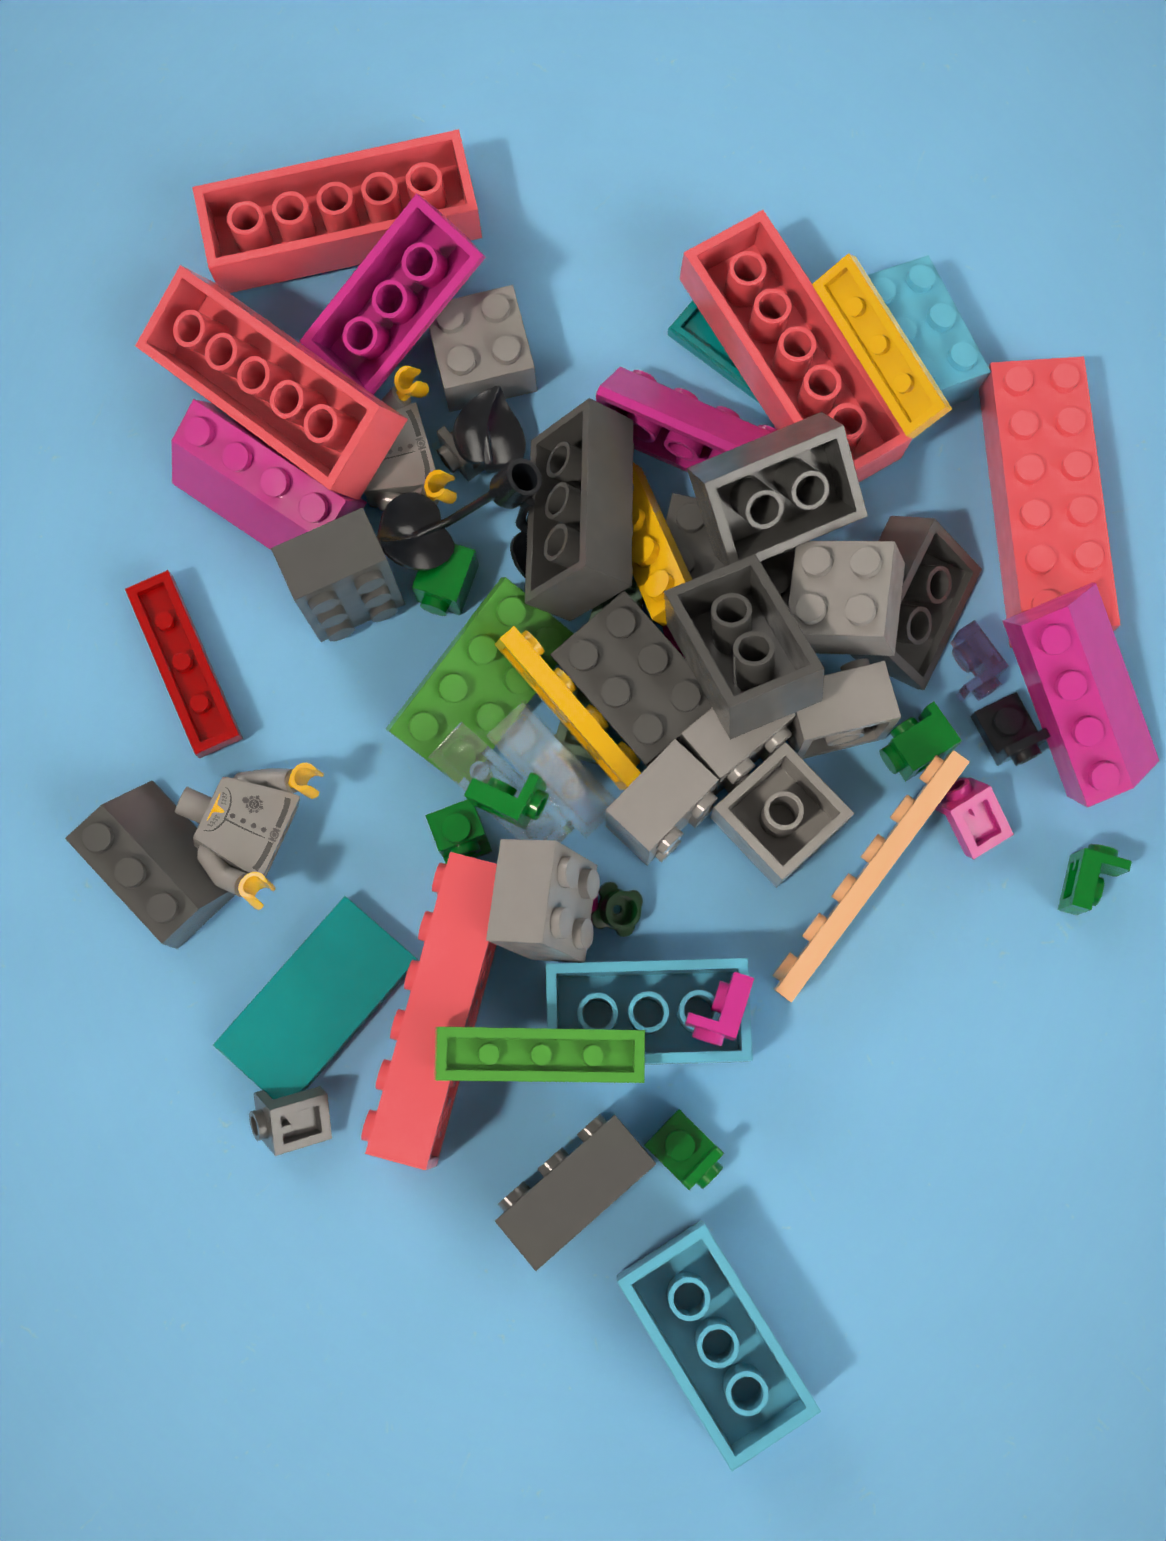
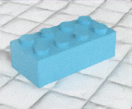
(652, 999)
(717, 1345)

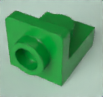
(499, 799)
(1082, 881)
(686, 1151)

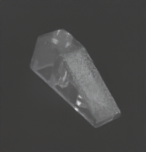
(537, 749)
(467, 757)

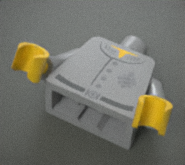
(409, 460)
(246, 825)

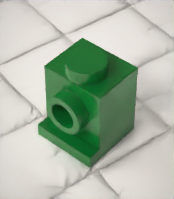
(919, 742)
(459, 831)

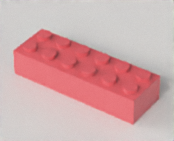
(328, 209)
(787, 339)
(271, 384)
(1045, 483)
(443, 993)

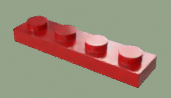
(183, 664)

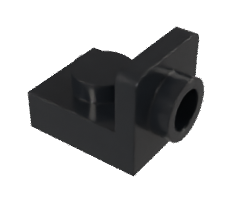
(1009, 731)

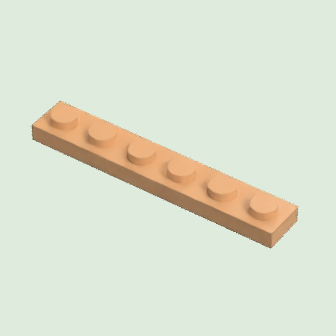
(881, 856)

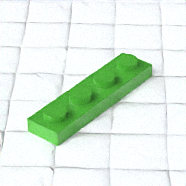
(539, 1055)

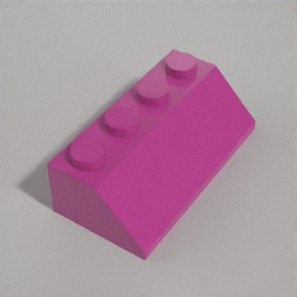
(394, 295)
(673, 422)
(248, 479)
(1083, 695)

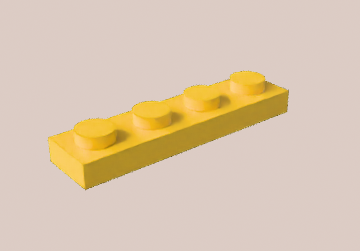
(881, 346)
(655, 554)
(557, 693)

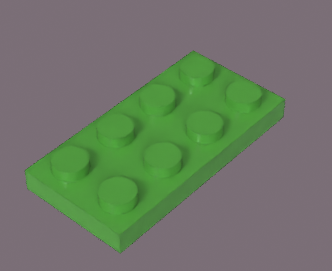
(472, 677)

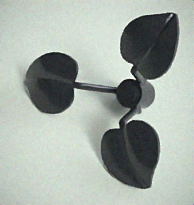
(482, 433)

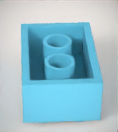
(933, 326)

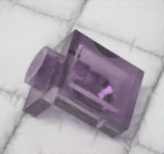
(977, 655)

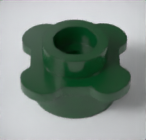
(630, 909)

